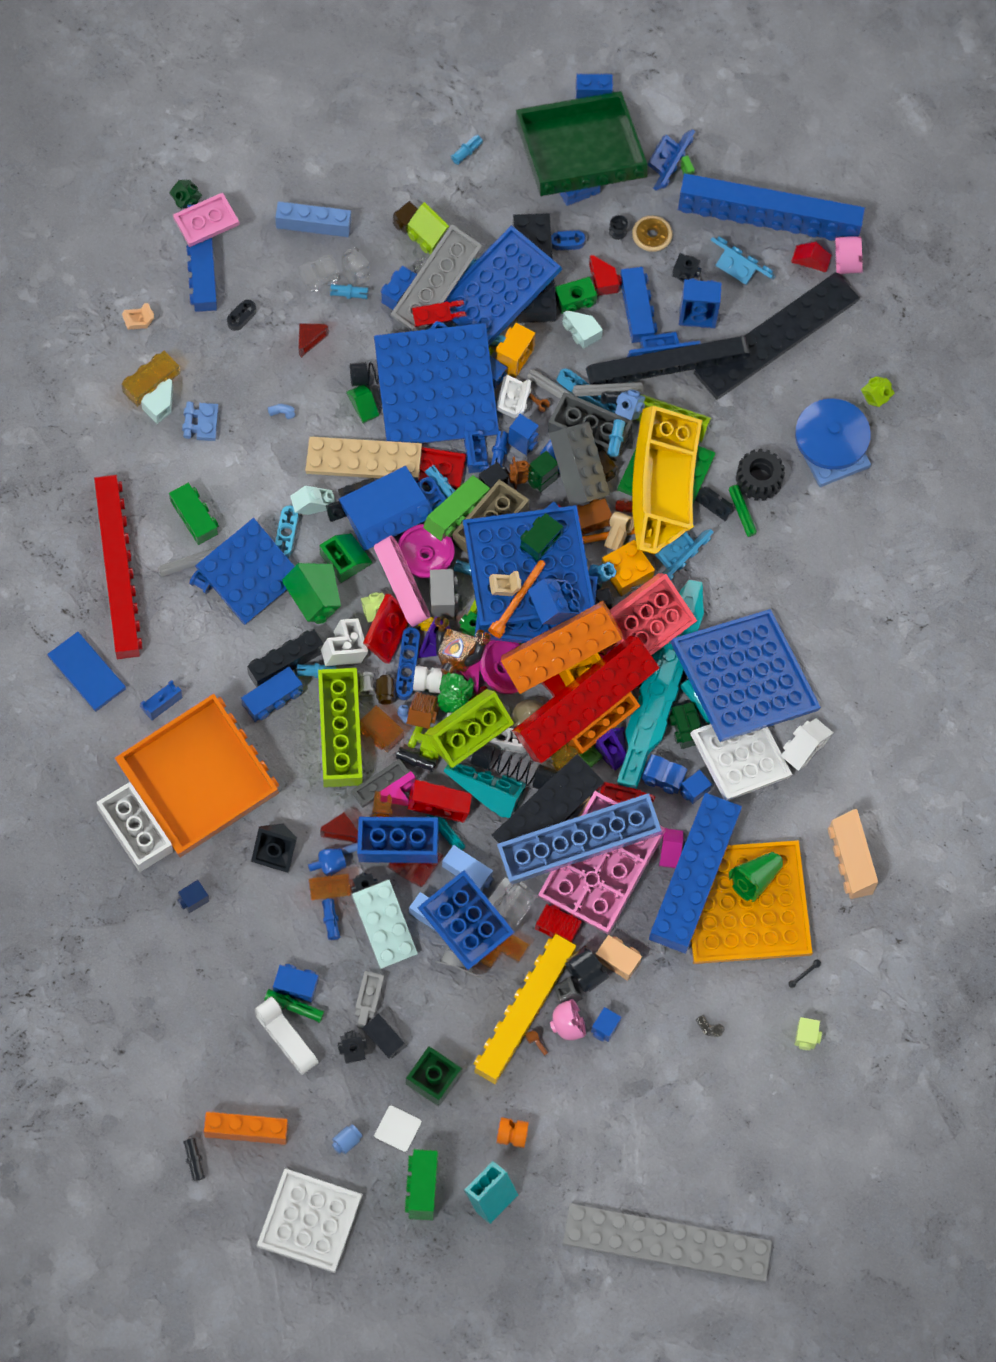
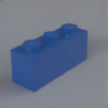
(272, 694)

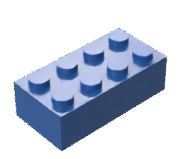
(398, 839)

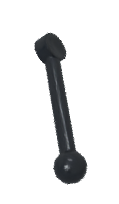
(816, 964)

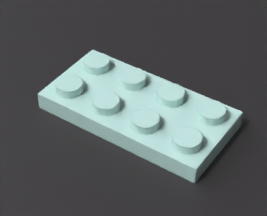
(384, 923)

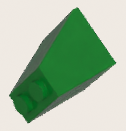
(313, 590)

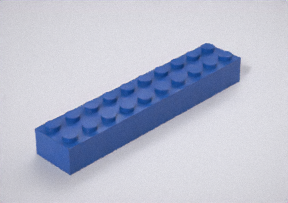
(769, 208)

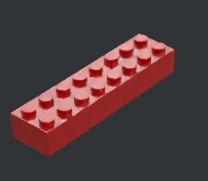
(585, 699)

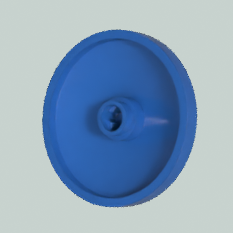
(832, 434)

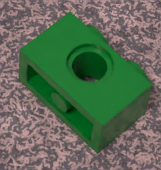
(581, 288)

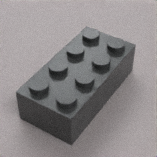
(575, 411)
(579, 464)

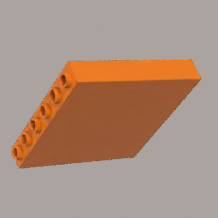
(198, 774)

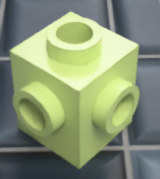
(371, 605)

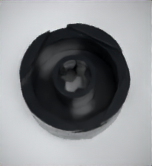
(586, 968)

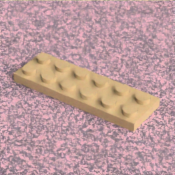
(361, 457)

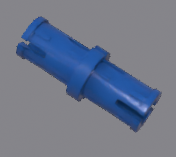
(500, 449)
(331, 919)

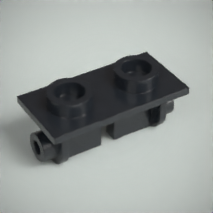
(710, 500)

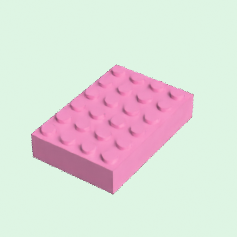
(603, 884)

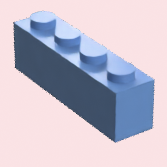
(313, 219)

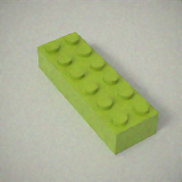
(340, 727)

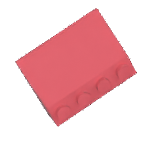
(653, 613)

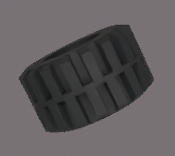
(763, 461)

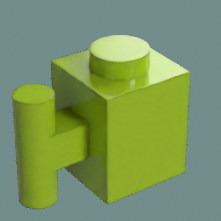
(426, 747)

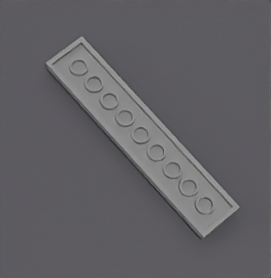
(667, 1243)

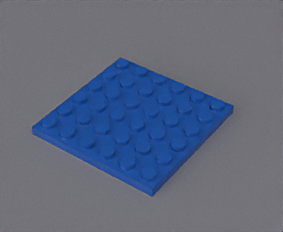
(436, 384)
(495, 549)
(745, 675)

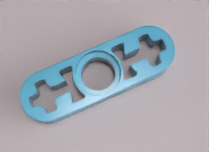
(292, 526)

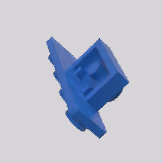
(667, 156)
(658, 343)

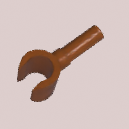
(539, 403)
(532, 1036)

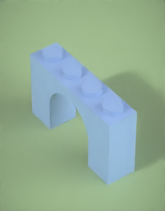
(456, 862)

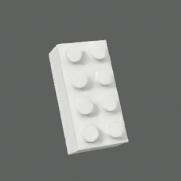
(134, 827)

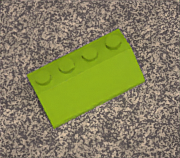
(469, 727)

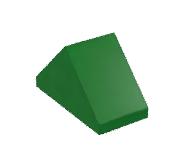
(363, 403)

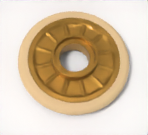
(648, 243)

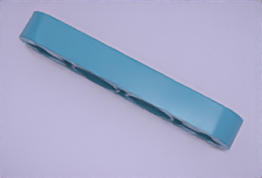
(569, 379)

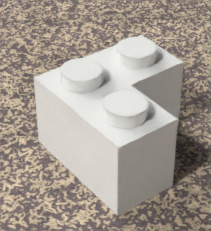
(346, 646)
(806, 743)

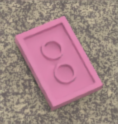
(206, 219)

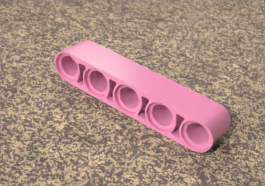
(402, 581)

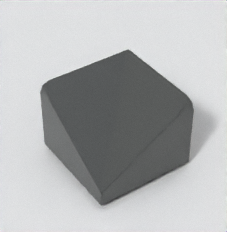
(568, 990)

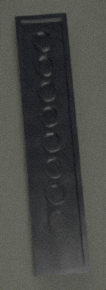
(781, 333)

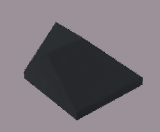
(274, 847)

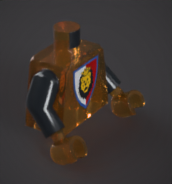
(458, 649)

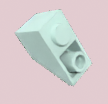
(583, 327)
(159, 402)
(311, 500)

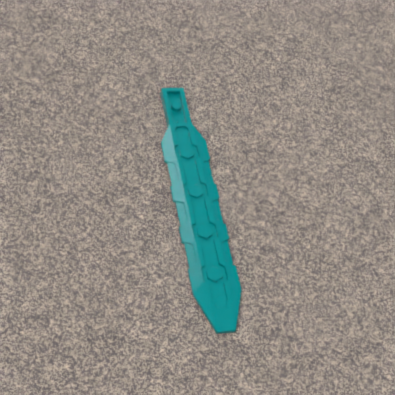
(657, 696)

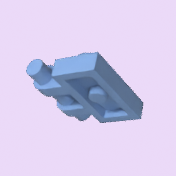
(207, 421)

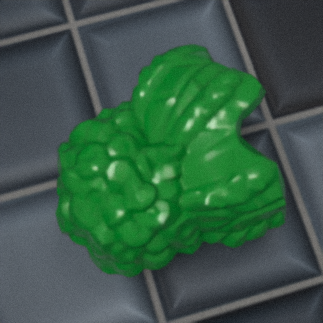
(454, 692)

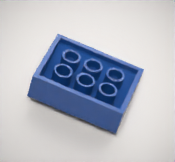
(385, 507)
(466, 920)

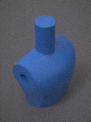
(330, 861)

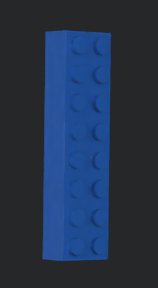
(695, 873)

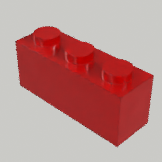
(439, 801)

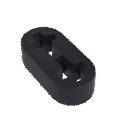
(244, 316)

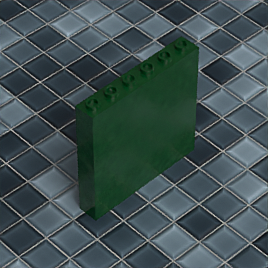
(581, 143)

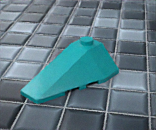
(496, 793)

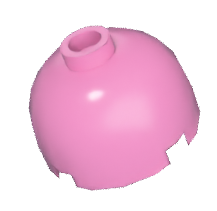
(567, 1021)

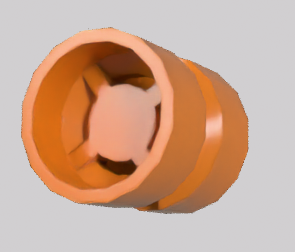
(512, 1132)

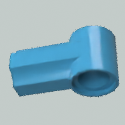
(603, 572)

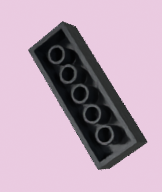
(538, 230)
(553, 801)

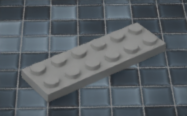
(437, 275)

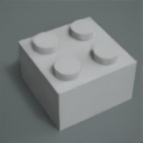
(443, 594)

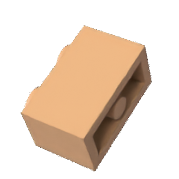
(618, 957)

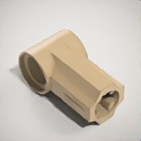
(620, 526)

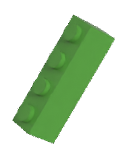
(455, 508)

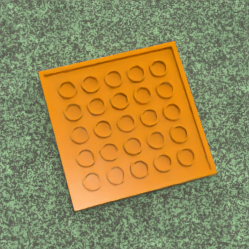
(760, 929)

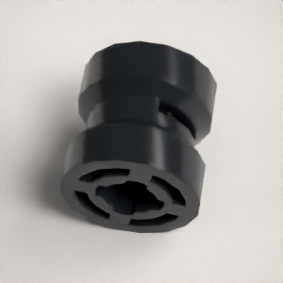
(618, 227)

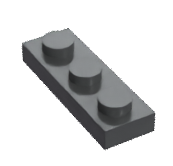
(365, 792)

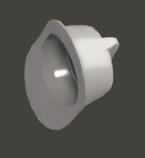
(450, 958)

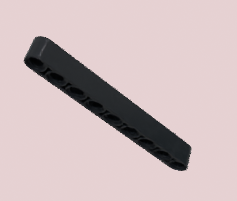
(669, 361)

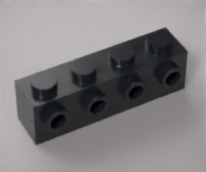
(291, 653)

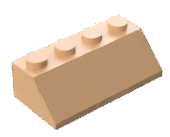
(853, 855)

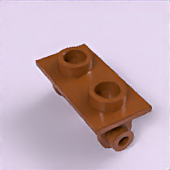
(518, 472)

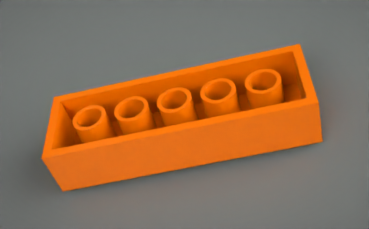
(561, 647)

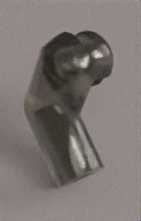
(709, 1029)

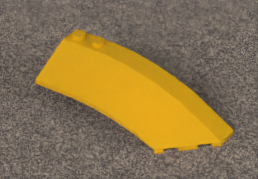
(664, 477)

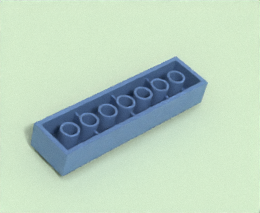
(579, 839)

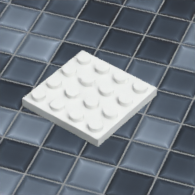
(741, 762)
(309, 1220)

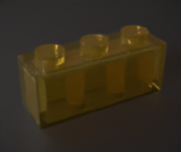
(149, 377)

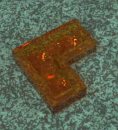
(512, 947)

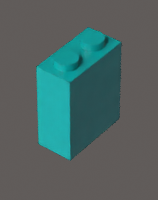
(491, 1192)

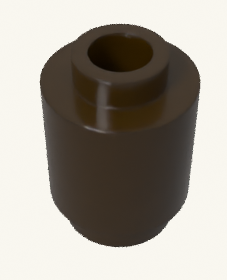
(385, 689)

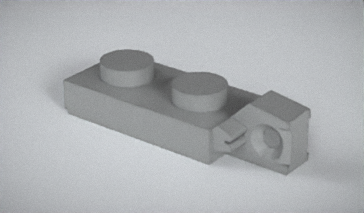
(368, 997)

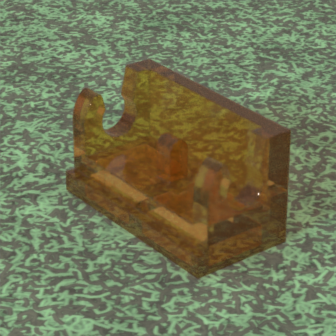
(381, 809)
(329, 887)

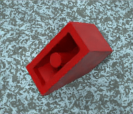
(604, 276)

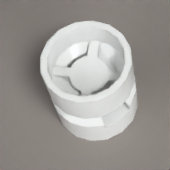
(427, 679)

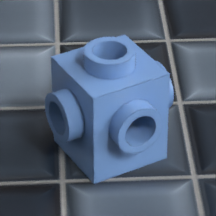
(630, 404)

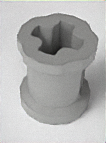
(366, 683)

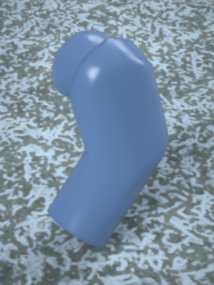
(403, 713)

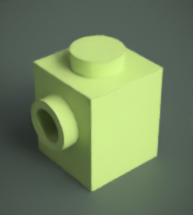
(807, 1033)

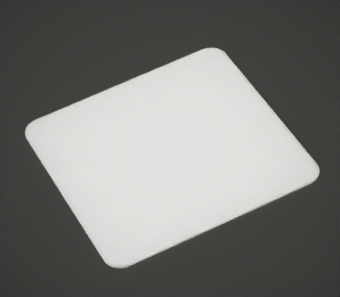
(397, 1128)

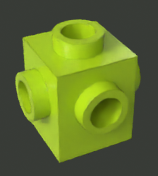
(877, 391)

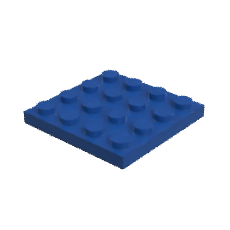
(247, 570)

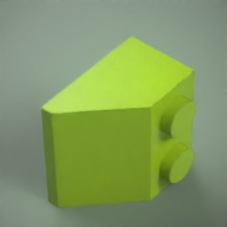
(426, 228)

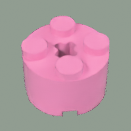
(848, 255)

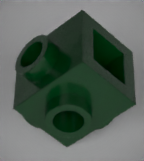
(185, 193)

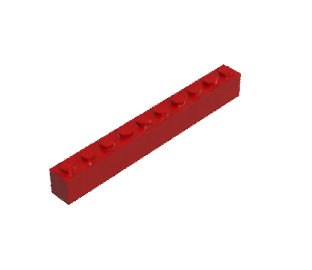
(117, 568)

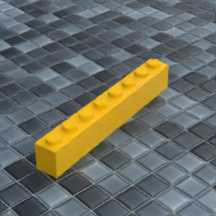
(525, 1009)

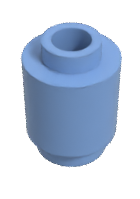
(346, 1139)

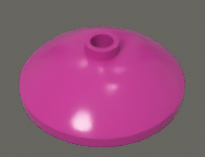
(417, 542)
(491, 659)

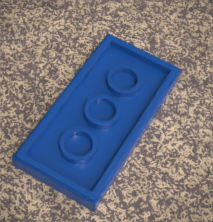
(86, 671)

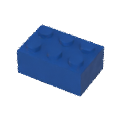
(700, 303)

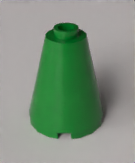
(755, 875)

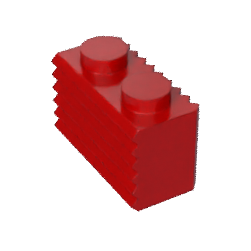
(554, 921)

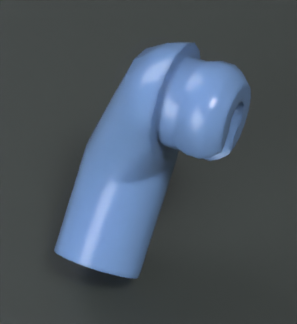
(282, 408)

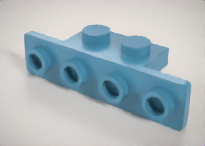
(737, 264)
(676, 553)

